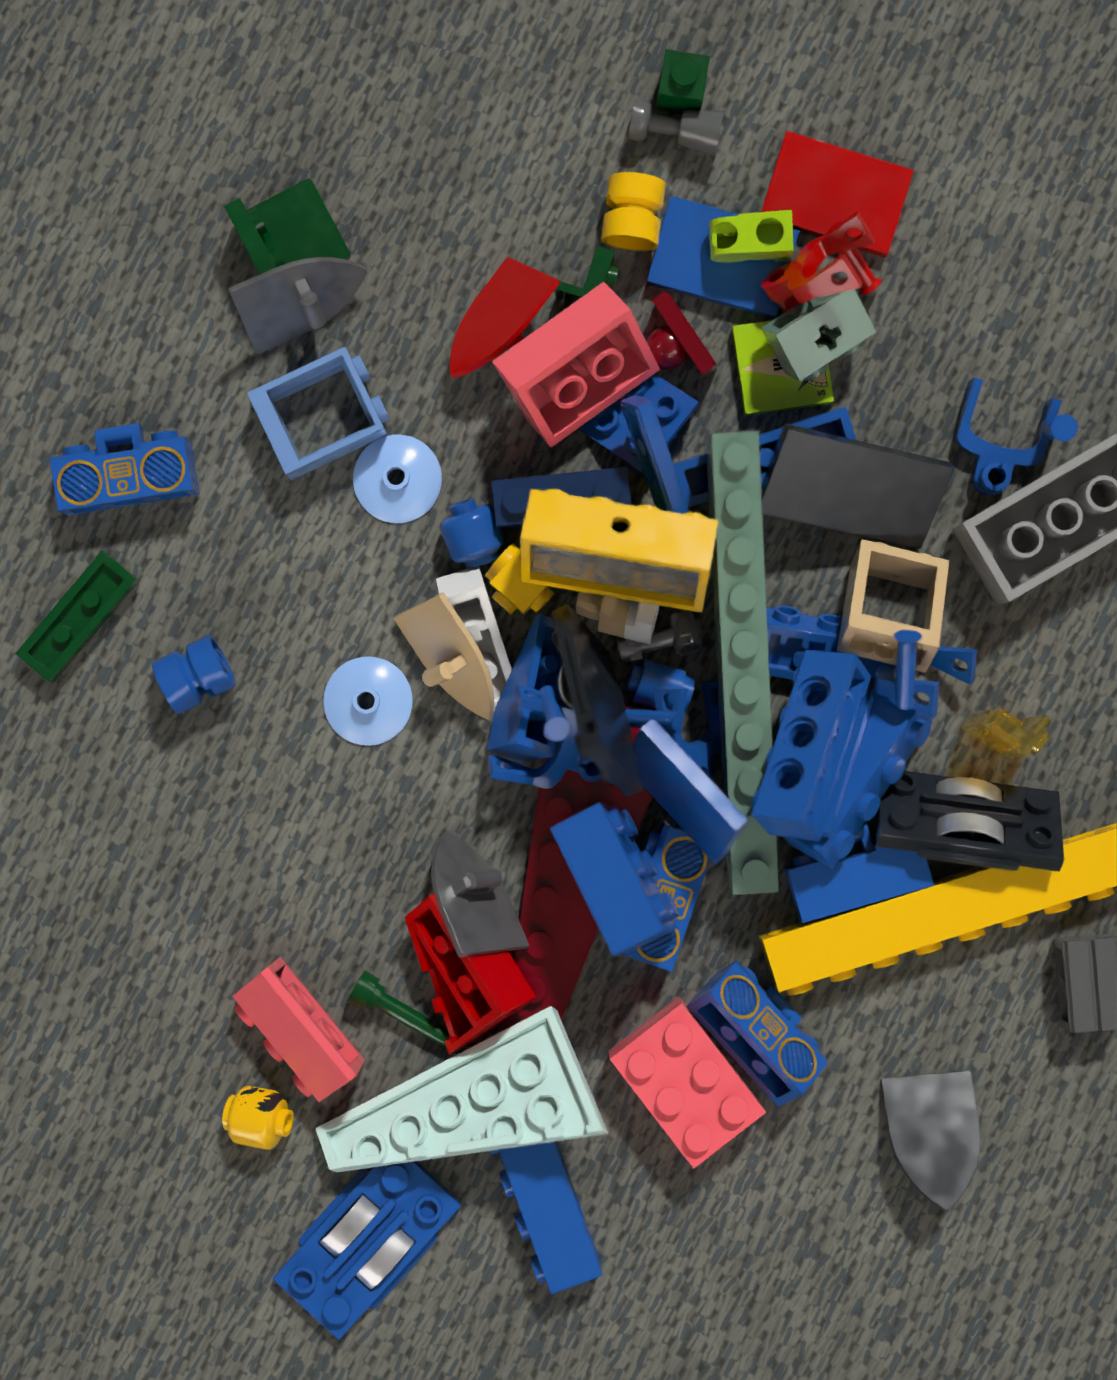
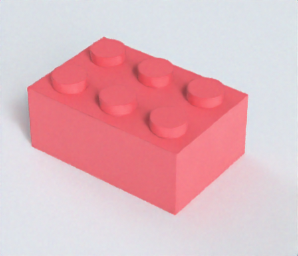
(577, 364)
(686, 1082)

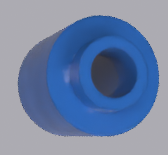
(654, 674)

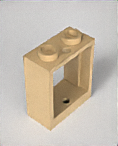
(865, 633)

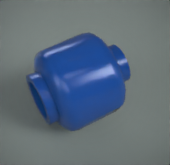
(471, 533)

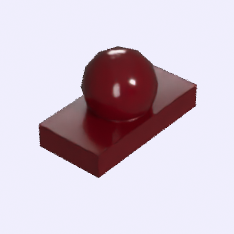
(677, 340)

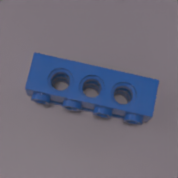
(814, 747)

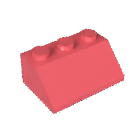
(298, 1031)

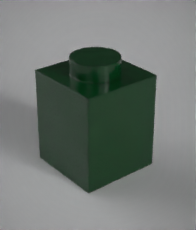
(682, 81)

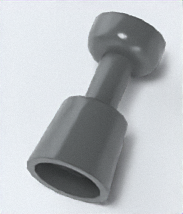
(695, 130)

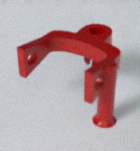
(797, 280)

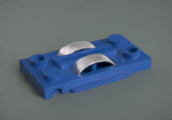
(366, 1242)

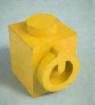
(510, 591)

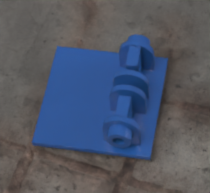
(611, 430)

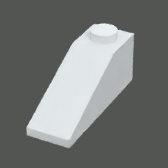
(472, 604)

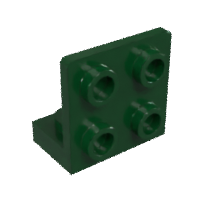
(288, 228)

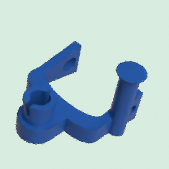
(1004, 459)
(899, 681)
(671, 721)
(559, 727)

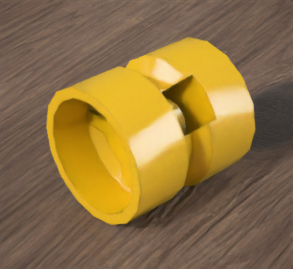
(634, 203)

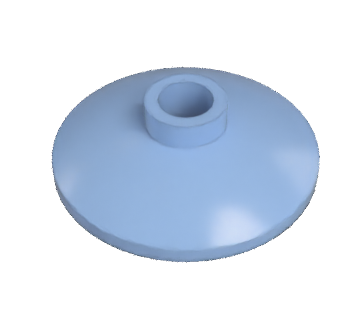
(402, 501)
(391, 704)

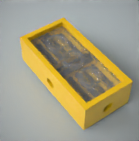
(617, 549)

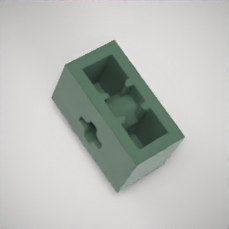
(796, 332)

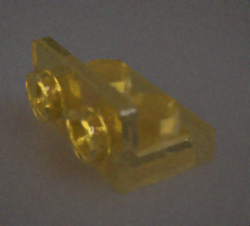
(1006, 734)

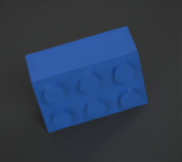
(616, 877)

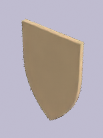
(448, 654)

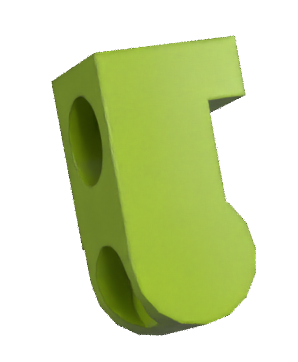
(752, 237)

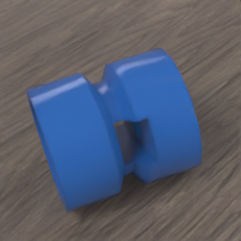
(193, 674)

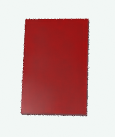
(831, 184)

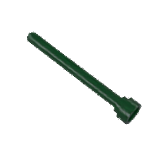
(371, 994)

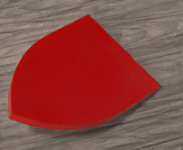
(499, 315)

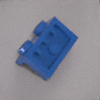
(793, 633)

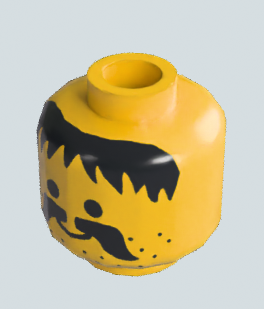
(257, 1117)

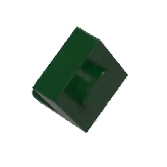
(600, 271)

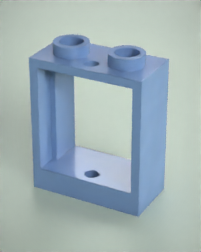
(264, 401)

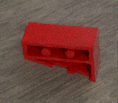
(470, 990)

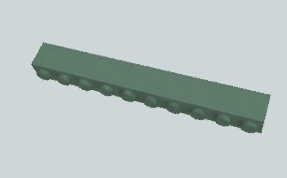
(741, 649)

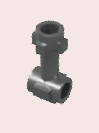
(683, 634)

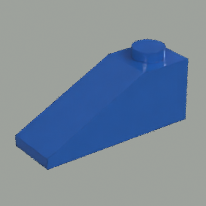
(517, 730)

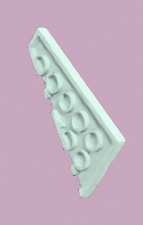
(491, 1097)

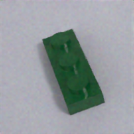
(77, 616)

